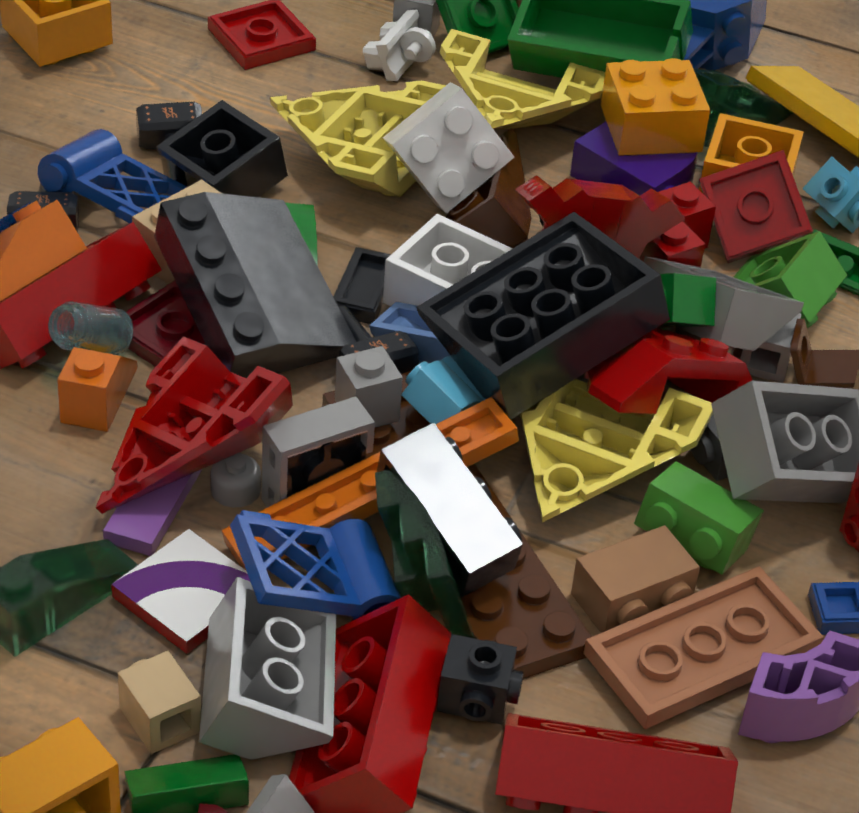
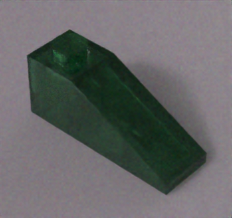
(53, 588)

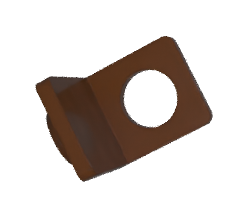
(821, 367)

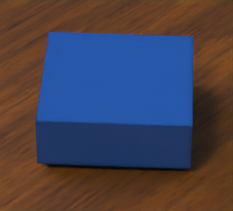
(835, 606)

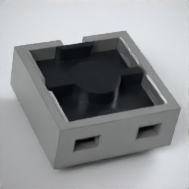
(313, 447)

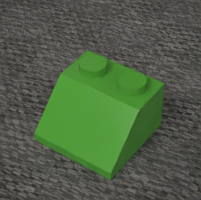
(800, 270)

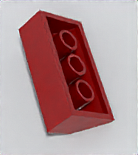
(97, 276)
(382, 713)
(611, 770)

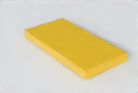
(810, 101)

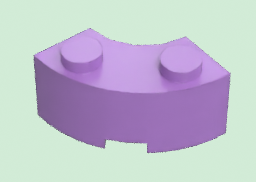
(803, 692)

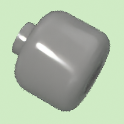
(236, 481)

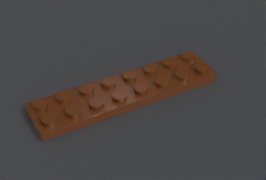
(520, 606)

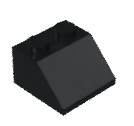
(228, 152)

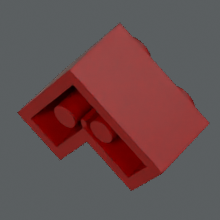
(690, 237)

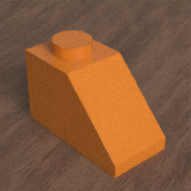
(93, 388)

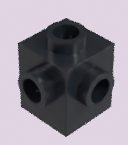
(478, 679)

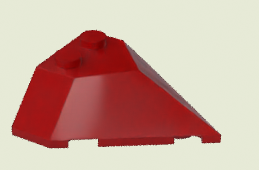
(638, 373)
(193, 420)

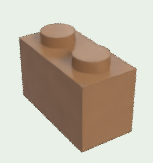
(633, 578)

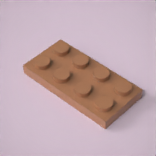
(699, 646)

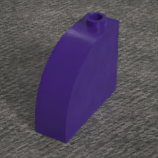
(598, 160)

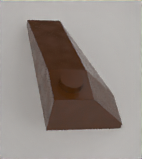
(496, 206)

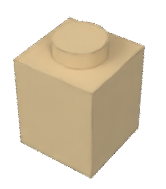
(159, 701)

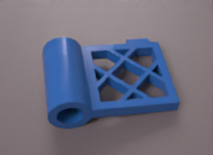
(97, 163)
(347, 564)

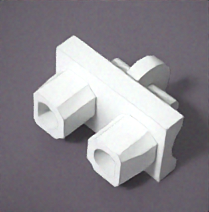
(399, 46)

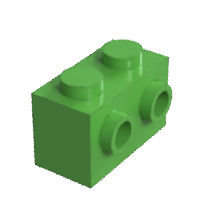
(700, 516)

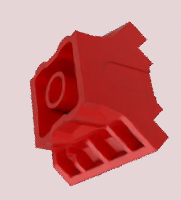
(609, 207)

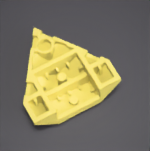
(512, 101)
(349, 130)
(587, 447)

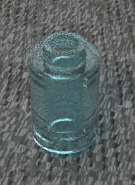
(91, 328)

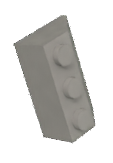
(743, 311)
(267, 677)

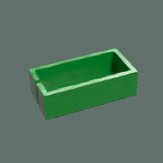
(597, 33)

